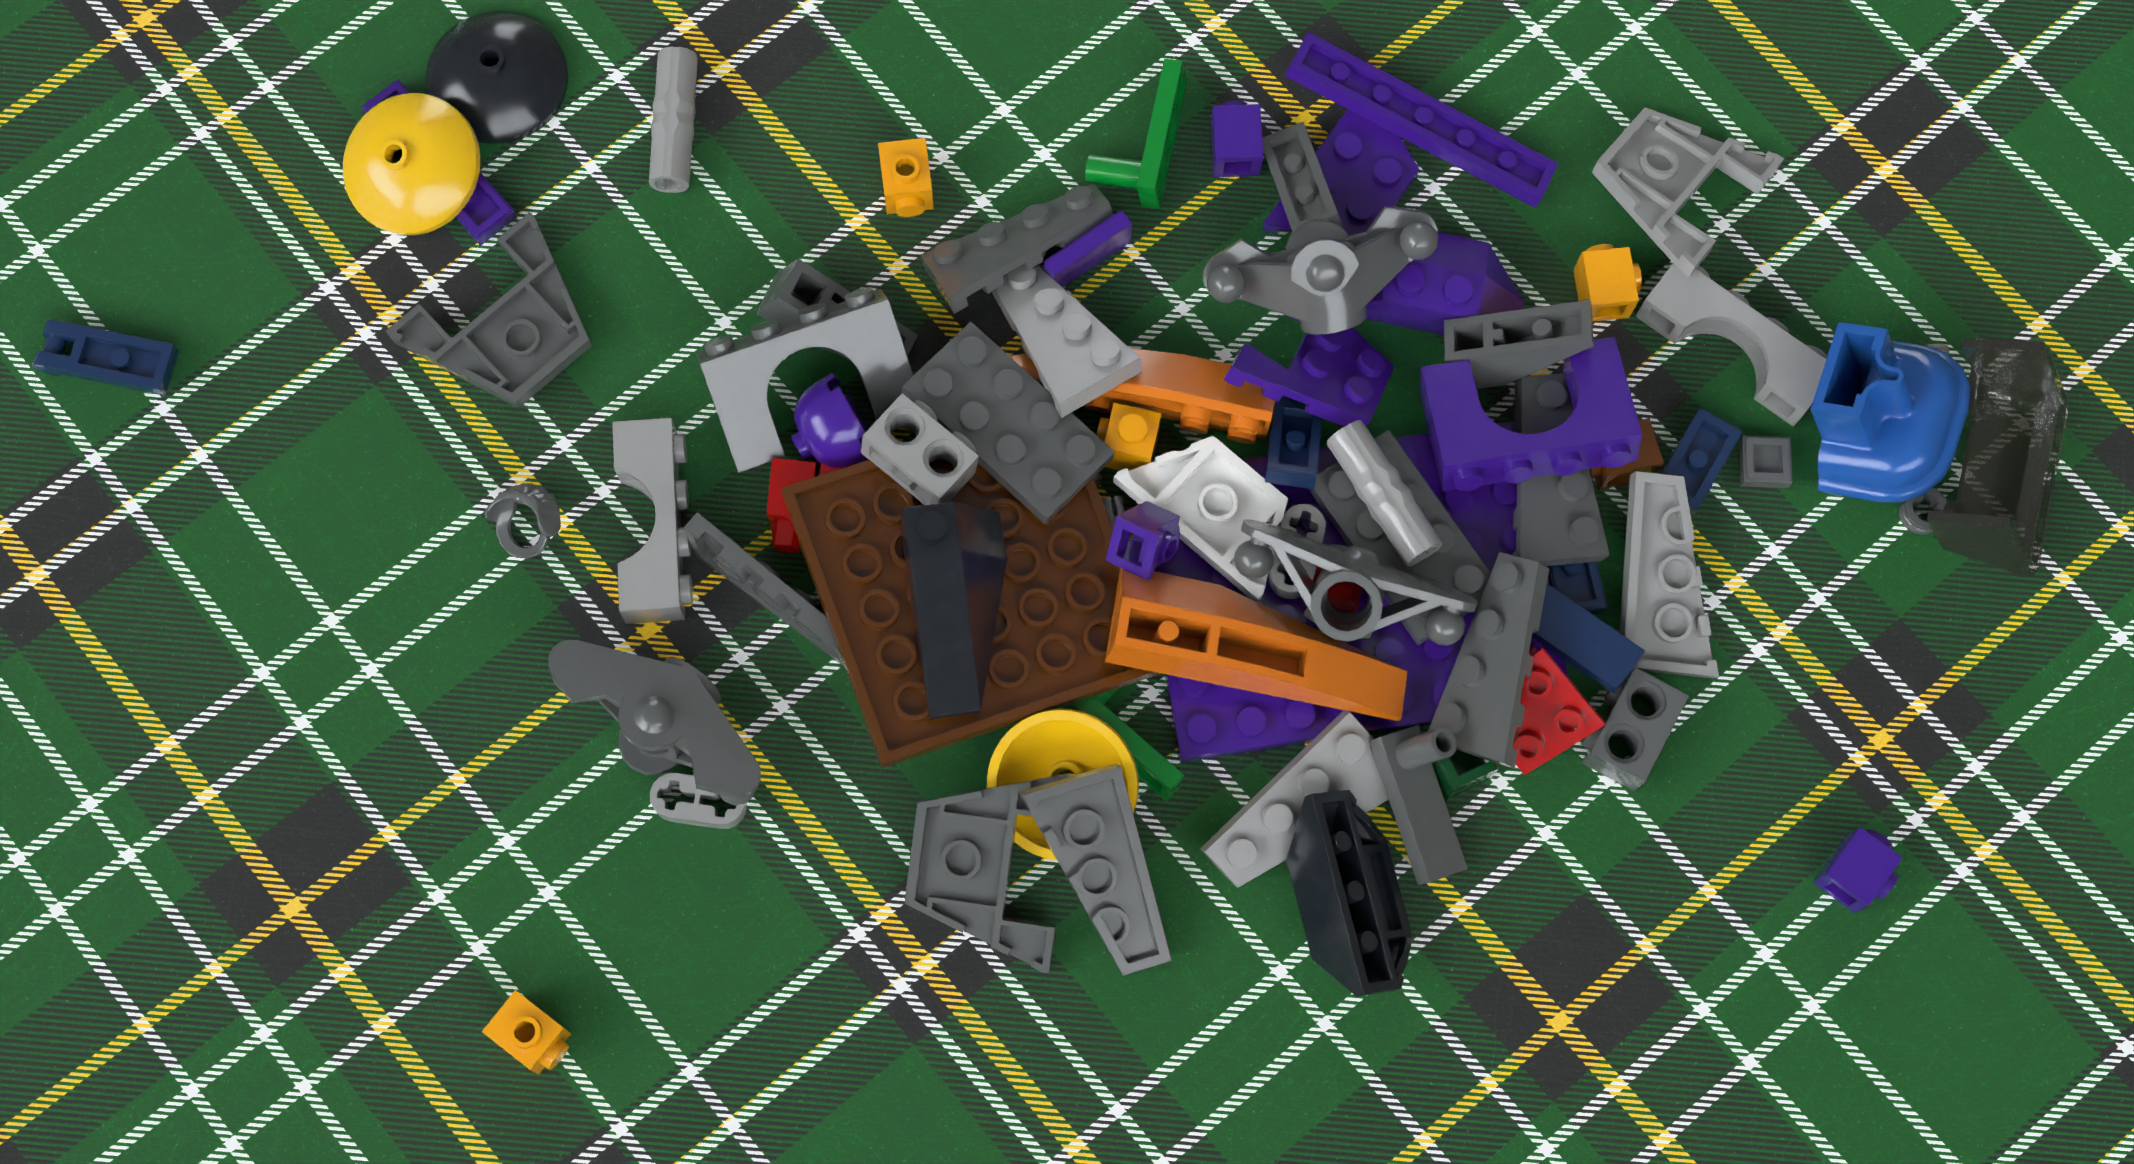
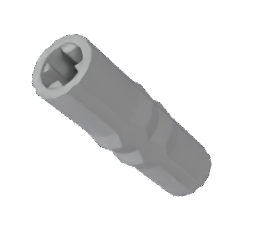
(673, 119)
(1384, 493)

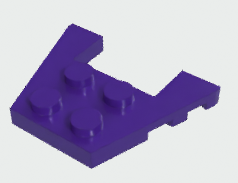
(1331, 373)

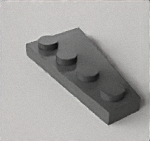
(1554, 513)
(1101, 854)

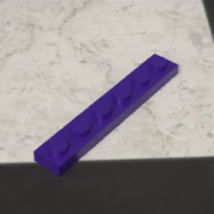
(1421, 119)

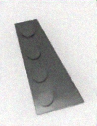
(1022, 240)
(761, 584)
(1489, 673)

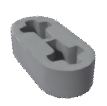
(1292, 517)
(695, 812)

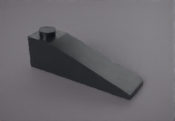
(955, 589)

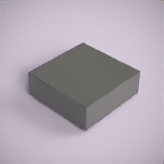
(1765, 461)

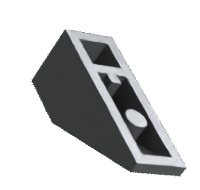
(804, 286)
(1518, 341)

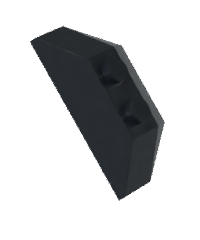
(1349, 895)

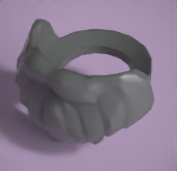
(505, 507)

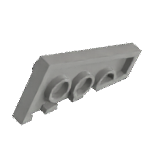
(1066, 342)
(1661, 580)
(1264, 828)

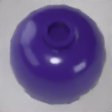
(829, 425)

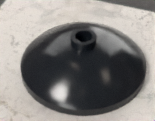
(514, 94)

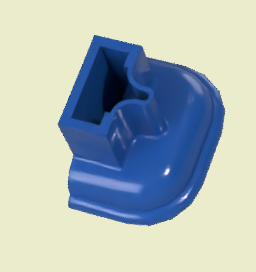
(1887, 415)

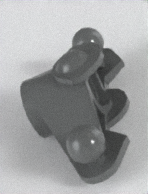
(1323, 272)
(1355, 565)
(663, 713)

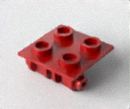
(1553, 715)

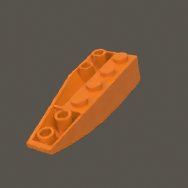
(1186, 392)
(1237, 643)

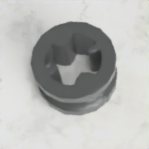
(1910, 518)

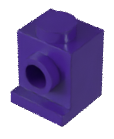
(1153, 541)

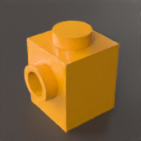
(906, 177)
(1608, 280)
(1131, 435)
(528, 1034)

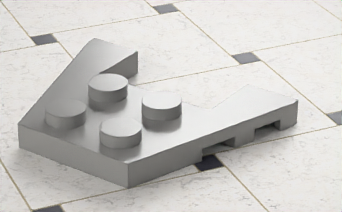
(1661, 166)

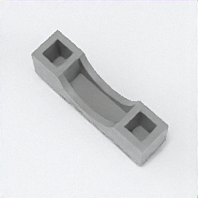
(1783, 365)
(653, 578)

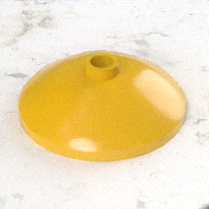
(431, 177)
(1054, 743)

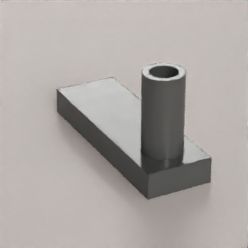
(1299, 176)
(1417, 800)

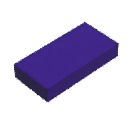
(1089, 249)

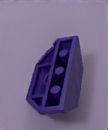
(1452, 283)

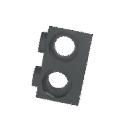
(1641, 733)

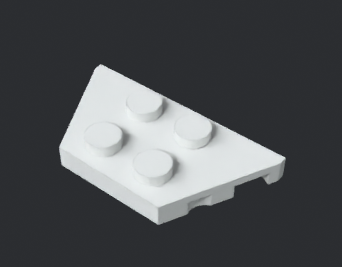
(1212, 496)

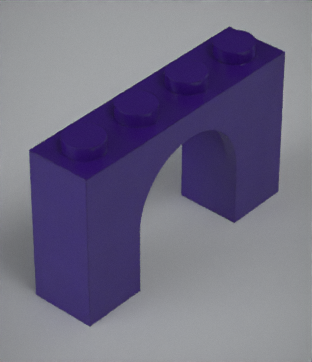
(1478, 452)

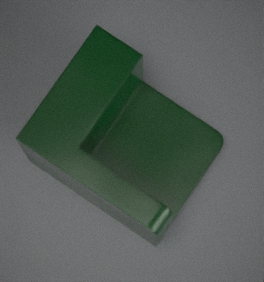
(1462, 773)

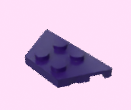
(1363, 172)

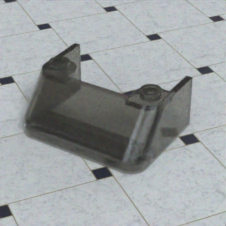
(2008, 456)

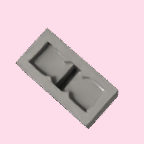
(910, 461)

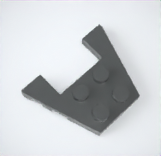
(515, 341)
(965, 864)

